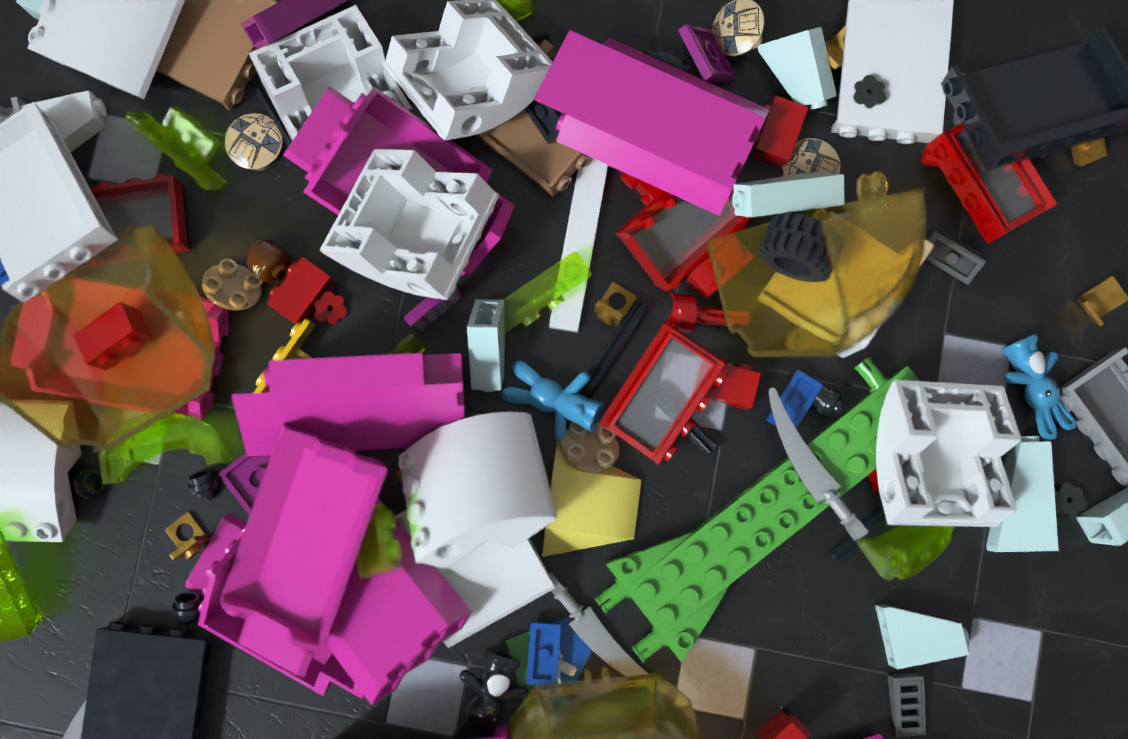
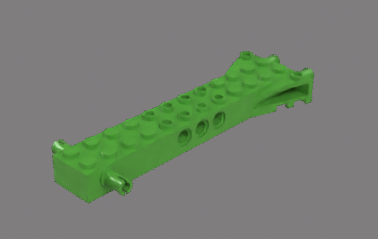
(688, 575)

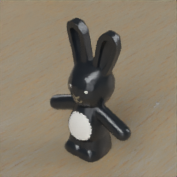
(486, 708)

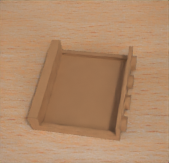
(212, 49)
(527, 150)

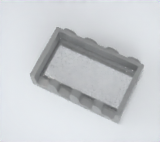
(1101, 406)

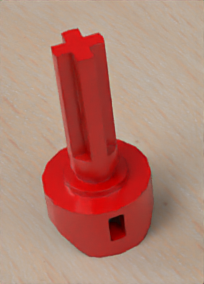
(686, 314)

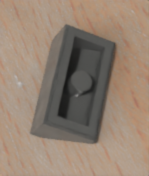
(954, 256)

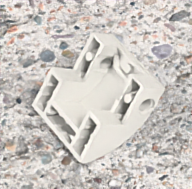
(107, 38)
(328, 53)
(470, 70)
(410, 223)
(944, 453)
(34, 482)
(475, 486)
(493, 581)

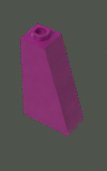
(284, 18)

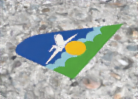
(572, 654)

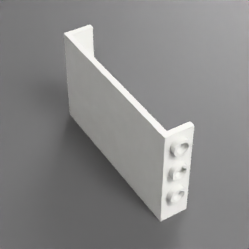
(907, 51)
(45, 206)

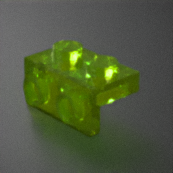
(378, 548)

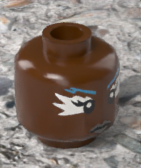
(268, 261)

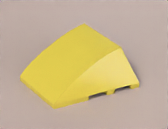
(590, 507)

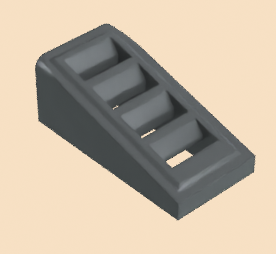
(895, 683)

